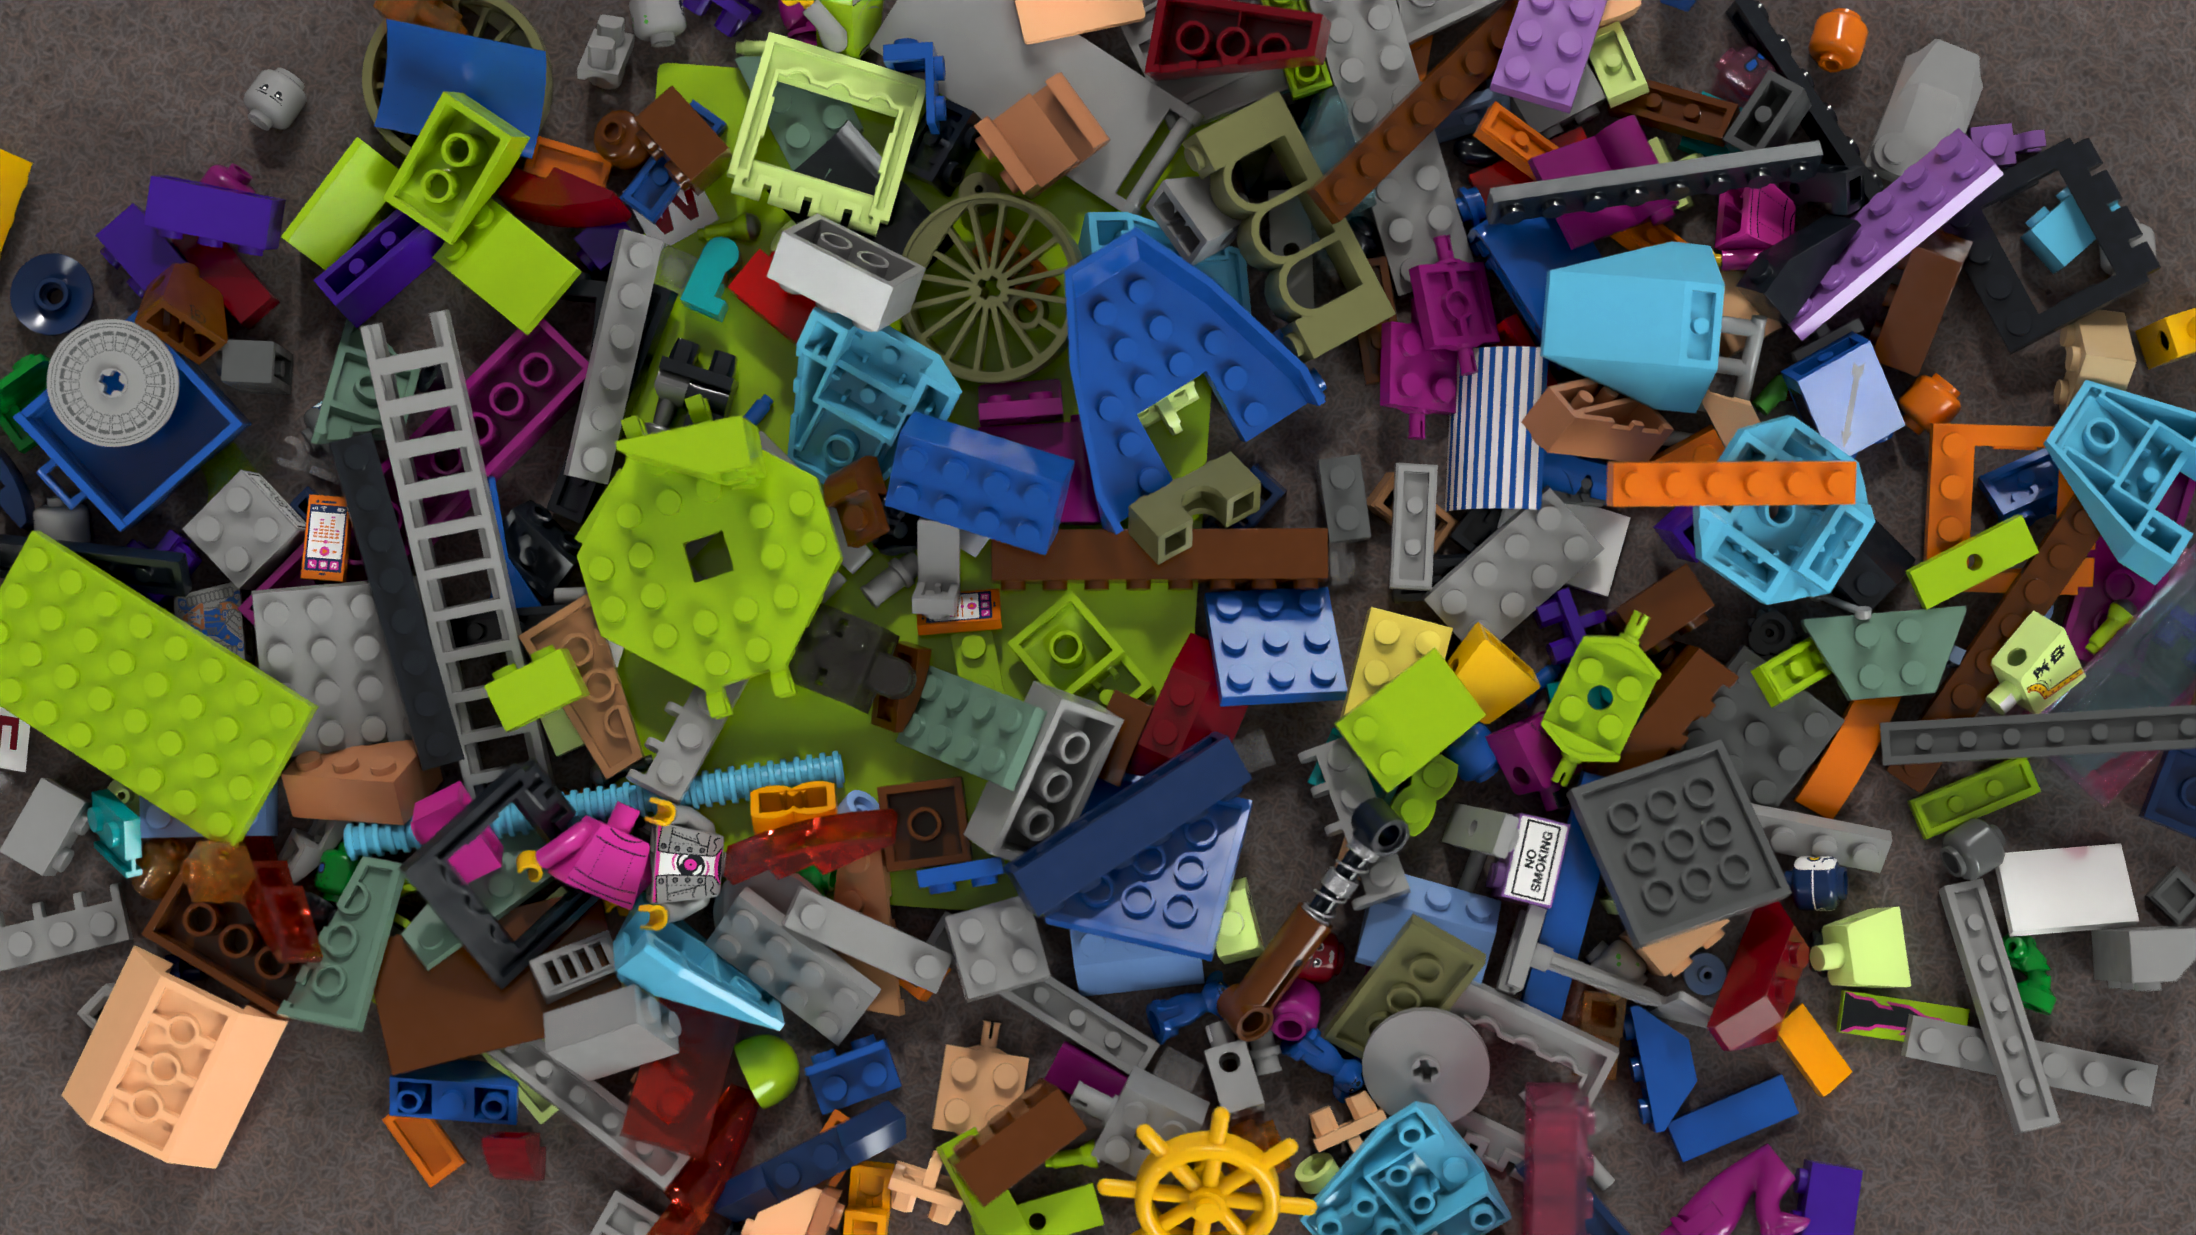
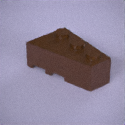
(1919, 301)
(1016, 1141)

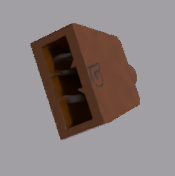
(184, 312)

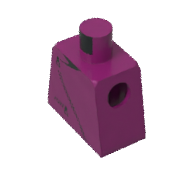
(1530, 760)

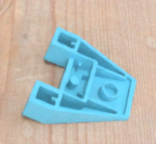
(2120, 463)

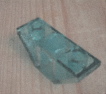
(1330, 135)

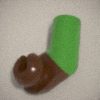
(1772, 395)

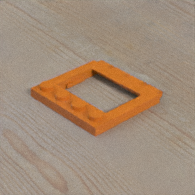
(1952, 489)

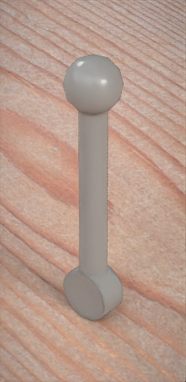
(1860, 612)

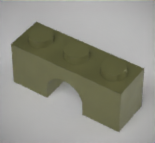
(1218, 488)

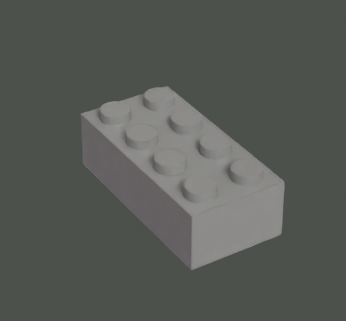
(1054, 778)

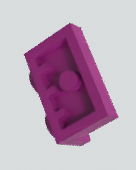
(1020, 402)

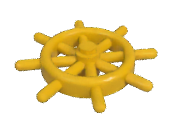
(1206, 1190)

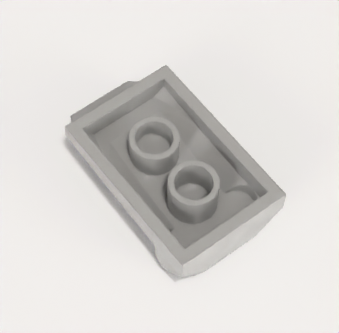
(1928, 102)

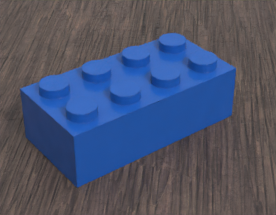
(979, 482)

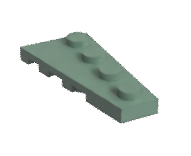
(498, 890)
(353, 947)

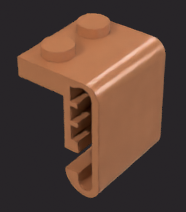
(1041, 137)

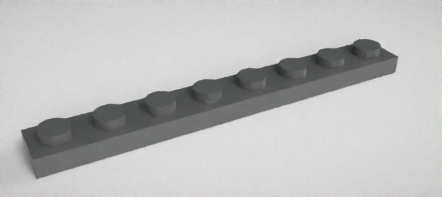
(2038, 735)

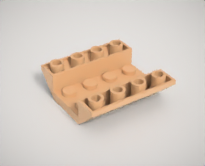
(171, 1064)

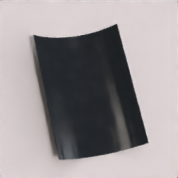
(856, 167)

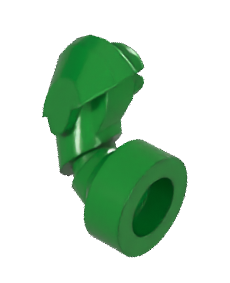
(2029, 960)

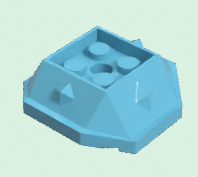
(1803, 545)

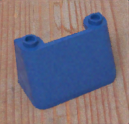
(1521, 259)

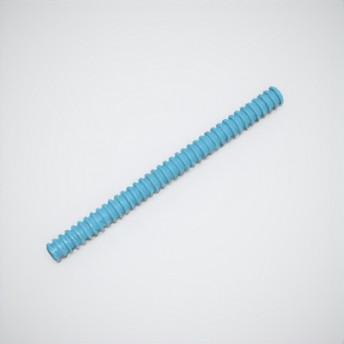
(600, 803)

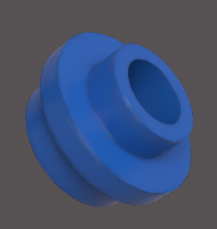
(1470, 205)

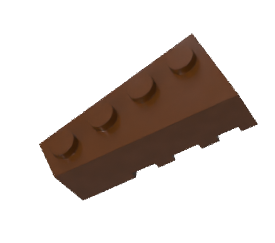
(1678, 698)

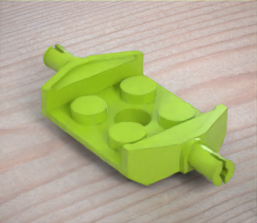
(1600, 733)

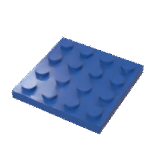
(1172, 891)

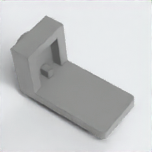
(938, 569)

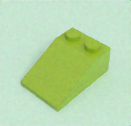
(455, 165)
(508, 266)
(715, 451)
(1410, 720)

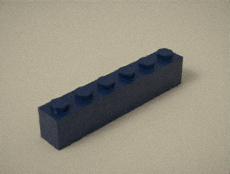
(1127, 824)

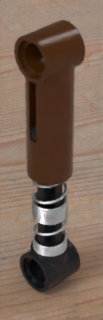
(1250, 1003)

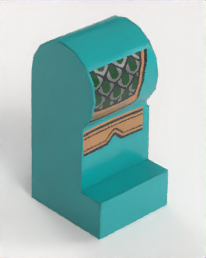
(710, 277)

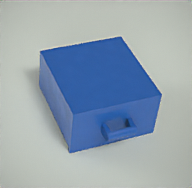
(139, 477)

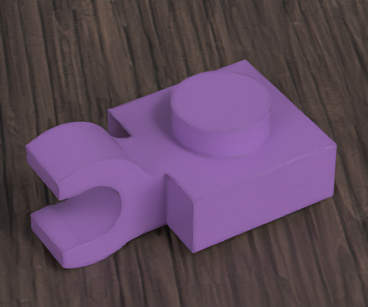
(2002, 145)

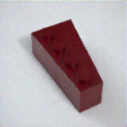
(1232, 38)

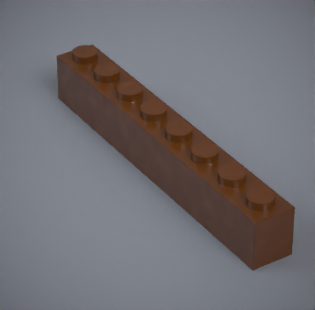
(1215, 558)

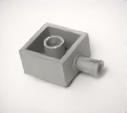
(1141, 1101)

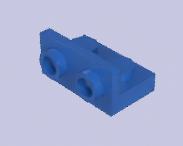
(2023, 487)
(852, 1075)

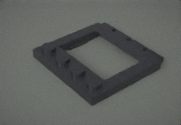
(1995, 276)
(458, 904)

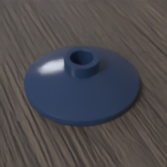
(36, 282)

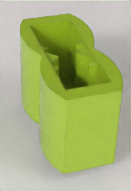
(1424, 787)

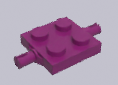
(1454, 305)
(1416, 378)

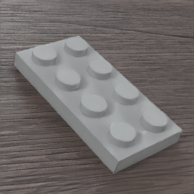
(1514, 569)
(792, 966)

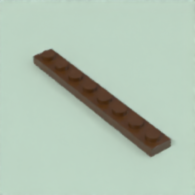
(1413, 117)
(2032, 590)

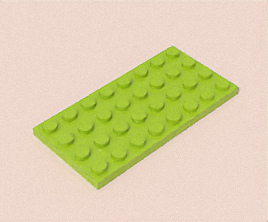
(142, 692)

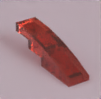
(820, 841)
(279, 906)
(704, 1179)

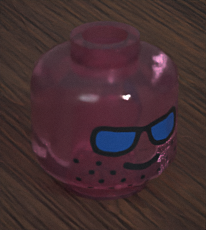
(1741, 73)

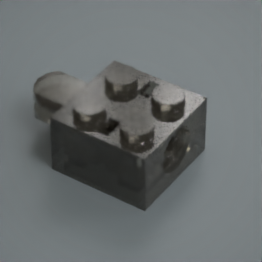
(850, 660)

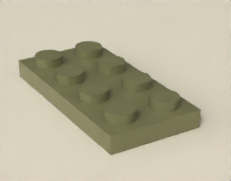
(1415, 970)

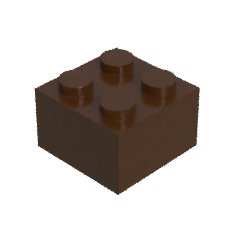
(684, 140)
(1673, 604)
(928, 824)

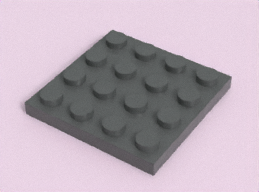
(1678, 844)

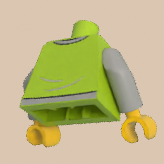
(843, 24)

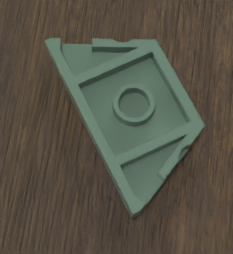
(799, 117)
(350, 398)
(1889, 652)

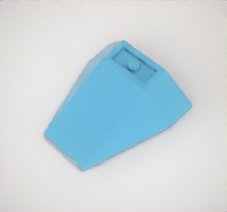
(1639, 323)
(1410, 1181)

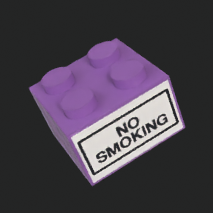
(1533, 866)

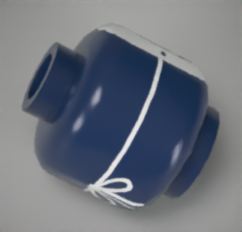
(1817, 883)

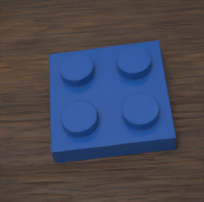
(944, 878)

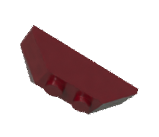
(1185, 709)
(1760, 981)

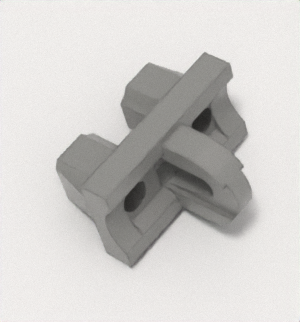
(606, 53)

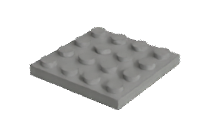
(334, 654)

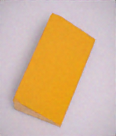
(1812, 1051)

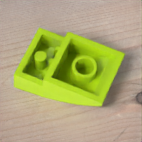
(1078, 655)

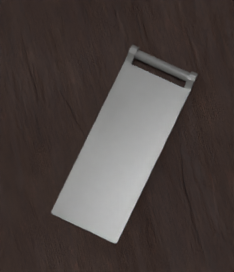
(994, 69)

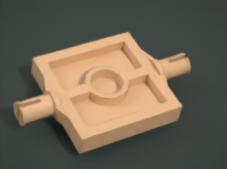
(977, 1083)

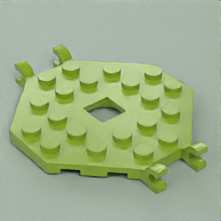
(727, 623)

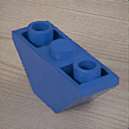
(1660, 1064)
(456, 1092)

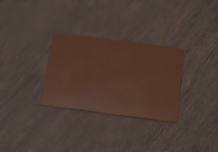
(457, 1007)

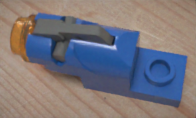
(1576, 479)

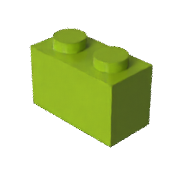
(536, 688)

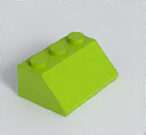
(343, 206)

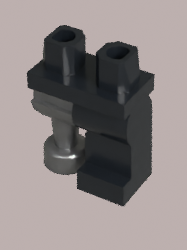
(682, 379)

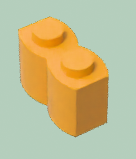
(783, 805)

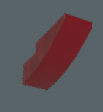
(562, 200)
(230, 274)
(515, 1155)

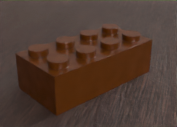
(223, 944)

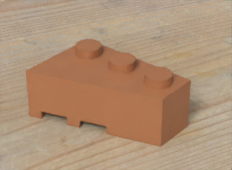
(1595, 423)
(359, 783)

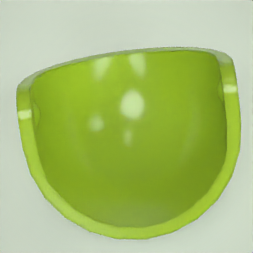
(768, 1067)

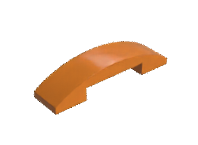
(1845, 756)

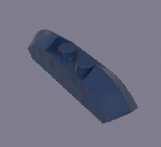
(812, 1161)

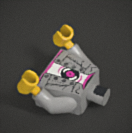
(684, 864)

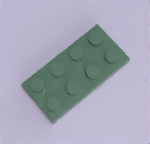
(973, 728)

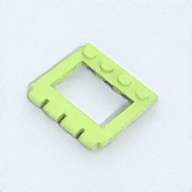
(840, 79)

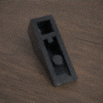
(1792, 269)

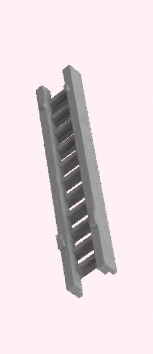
(419, 534)

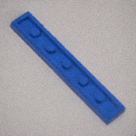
(1567, 919)

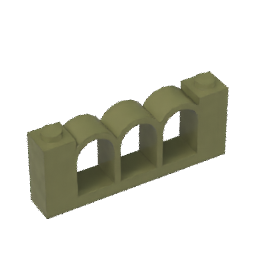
(1214, 153)

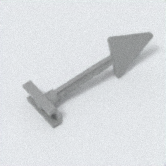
(1527, 952)

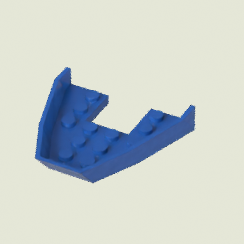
(1144, 329)

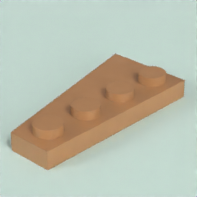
(604, 714)
(867, 889)

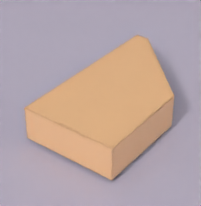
(1729, 414)

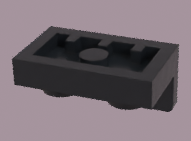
(944, 156)
(540, 547)

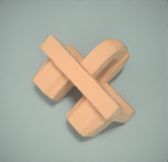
(1329, 1133)
(926, 1184)

